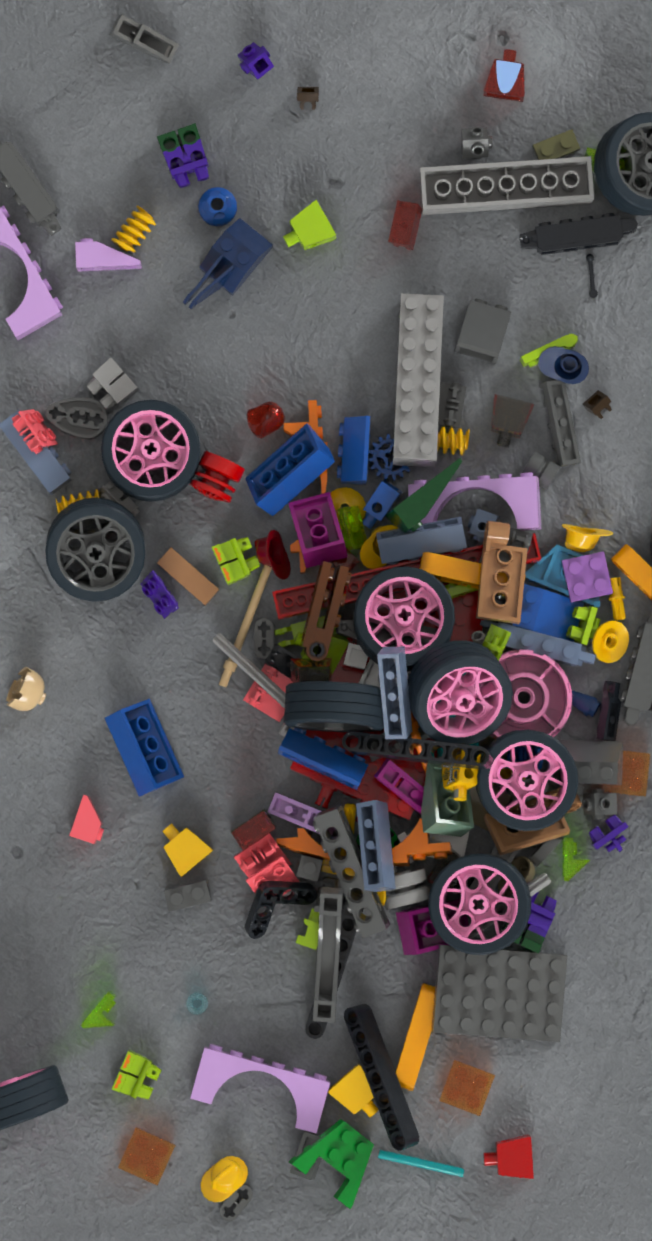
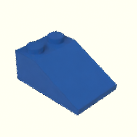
(547, 612)

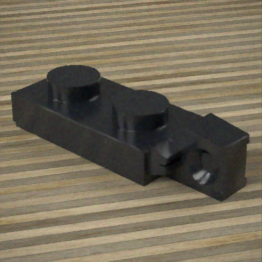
(609, 712)

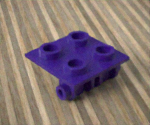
(163, 600)

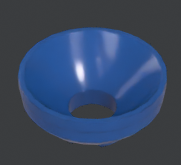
(217, 217)

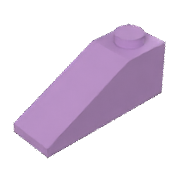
(97, 257)
(294, 812)

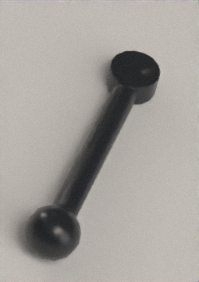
(593, 293)

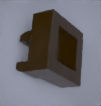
(308, 94)
(597, 403)

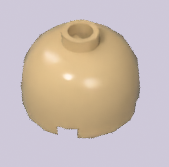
(26, 691)

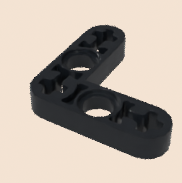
(275, 897)

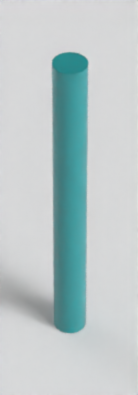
(421, 1163)

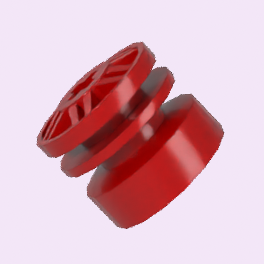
(217, 476)

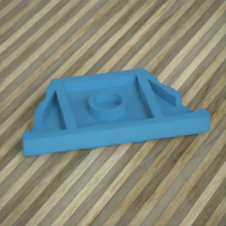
(550, 572)

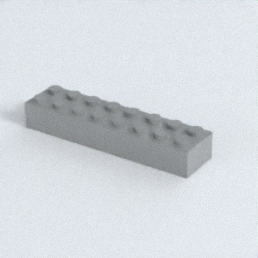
(506, 185)
(418, 380)

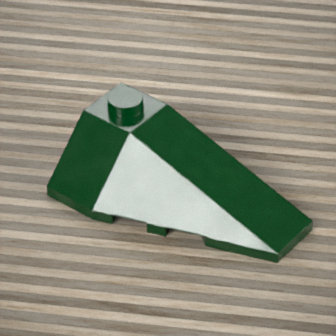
(417, 506)

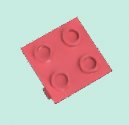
(34, 422)
(262, 700)
(259, 855)
(275, 871)

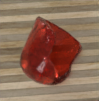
(257, 419)

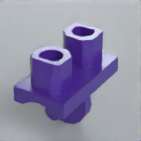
(600, 839)

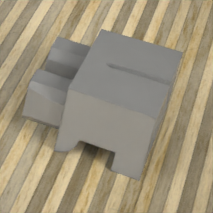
(114, 382)

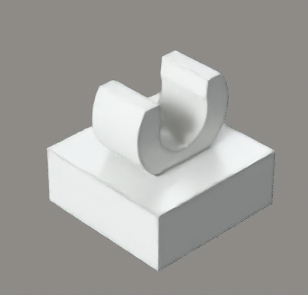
(355, 657)

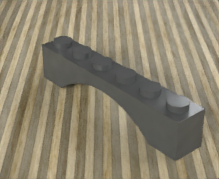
(328, 954)

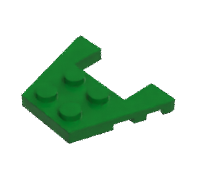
(344, 1151)

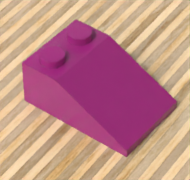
(318, 529)
(418, 931)

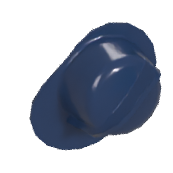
(563, 365)

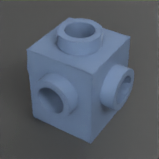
(475, 523)

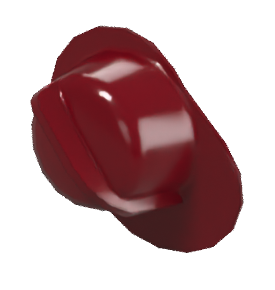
(273, 554)

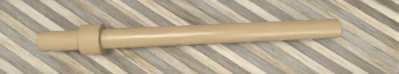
(229, 665)

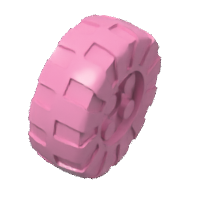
(547, 690)

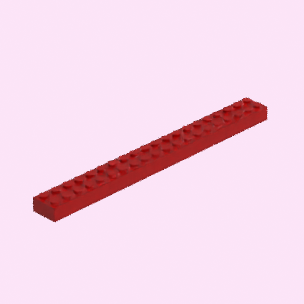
(297, 599)

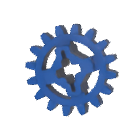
(380, 454)

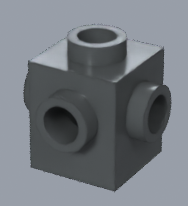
(475, 142)
(599, 803)

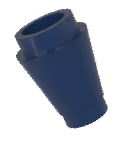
(585, 703)

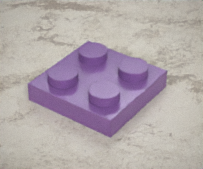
(587, 577)

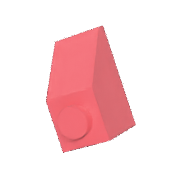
(87, 822)

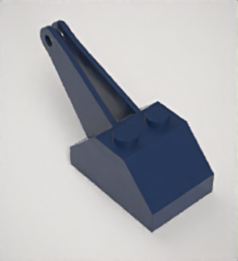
(230, 261)

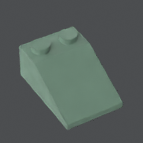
(440, 810)

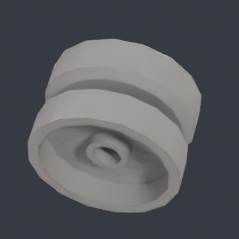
(405, 889)

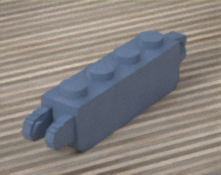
(558, 649)

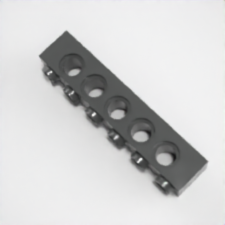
(336, 818)

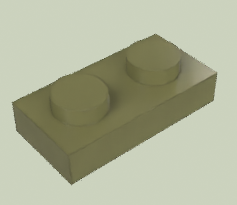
(557, 146)

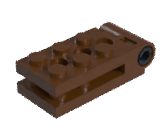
(321, 637)

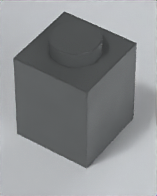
(309, 868)

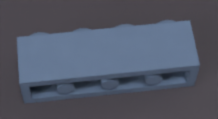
(43, 464)
(430, 537)
(394, 692)
(375, 846)

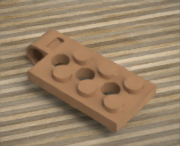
(495, 541)
(509, 842)

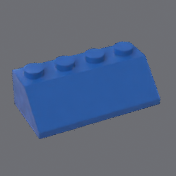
(289, 470)
(144, 747)
(322, 758)

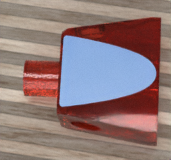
(506, 78)

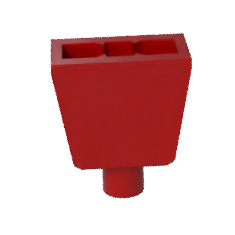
(512, 1157)

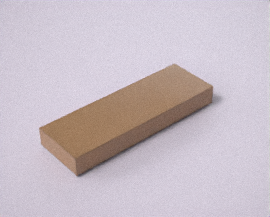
(188, 576)

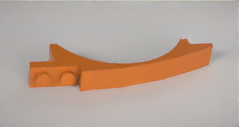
(291, 428)
(415, 845)

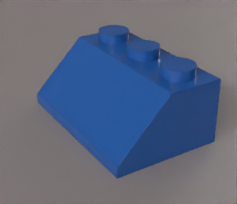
(354, 450)

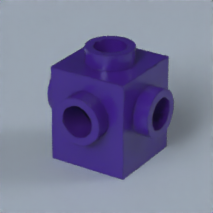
(255, 60)

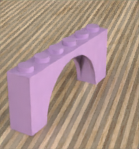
(38, 305)
(519, 492)
(220, 1066)

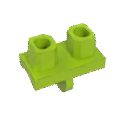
(587, 626)
(496, 640)

